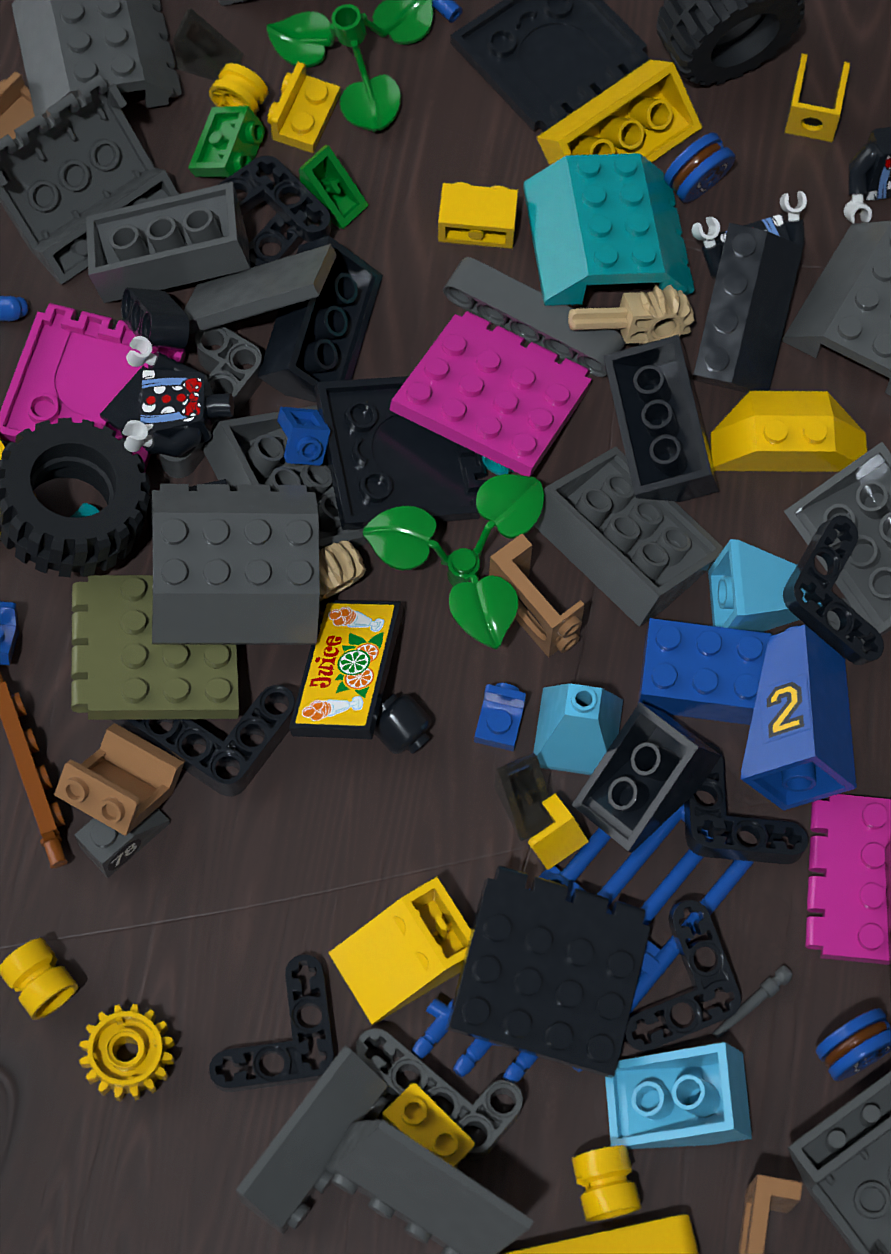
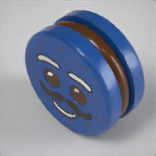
(699, 167)
(856, 1045)

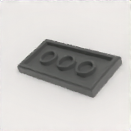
(259, 289)

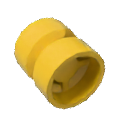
(40, 983)
(606, 1183)

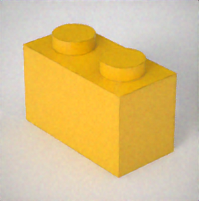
(477, 215)

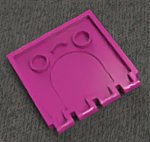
(71, 371)
(492, 392)
(853, 880)

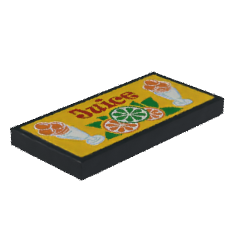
(347, 669)

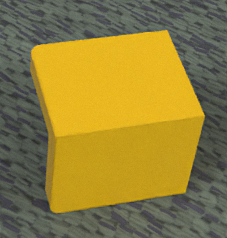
(560, 837)

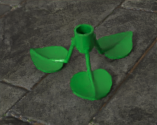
(304, 37)
(479, 607)

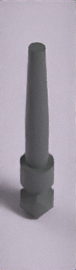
(767, 989)

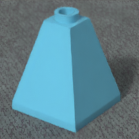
(749, 588)
(576, 727)

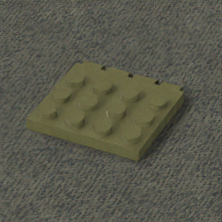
(129, 678)

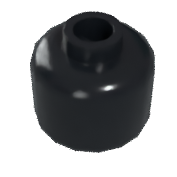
(402, 724)

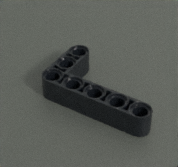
(227, 752)

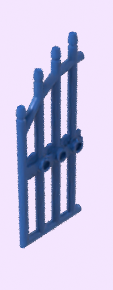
(654, 960)

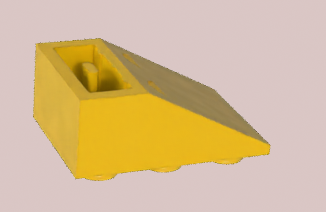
(404, 951)

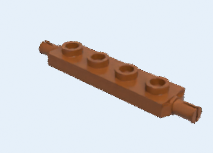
(34, 778)

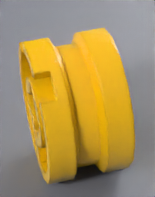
(238, 87)

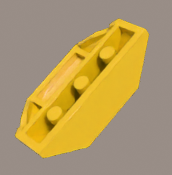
(787, 434)

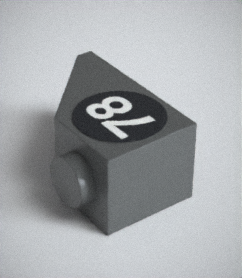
(112, 849)

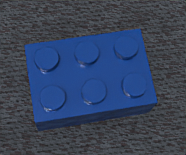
(702, 670)

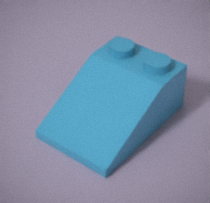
(679, 1099)

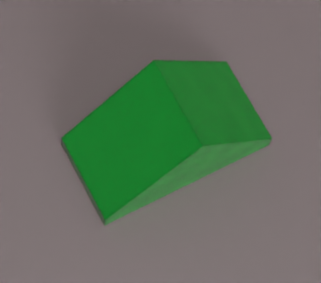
(332, 187)

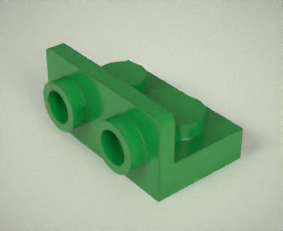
(227, 142)

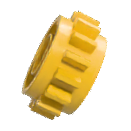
(110, 1035)

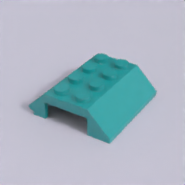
(604, 225)

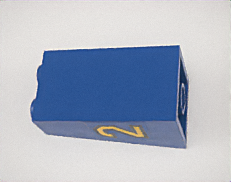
(800, 723)

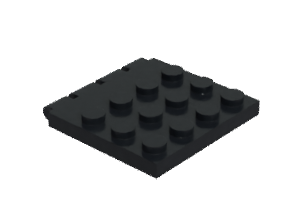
(550, 54)
(390, 461)
(550, 972)

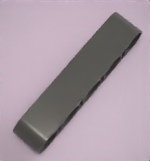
(523, 312)

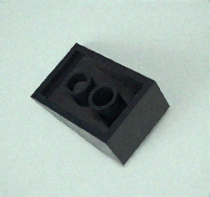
(644, 777)

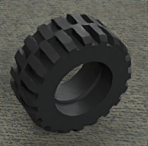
(725, 37)
(81, 454)

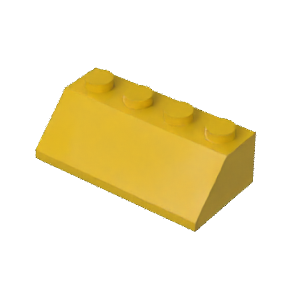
(636, 115)

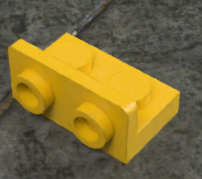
(302, 109)
(428, 1125)

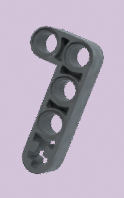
(224, 377)
(464, 1114)

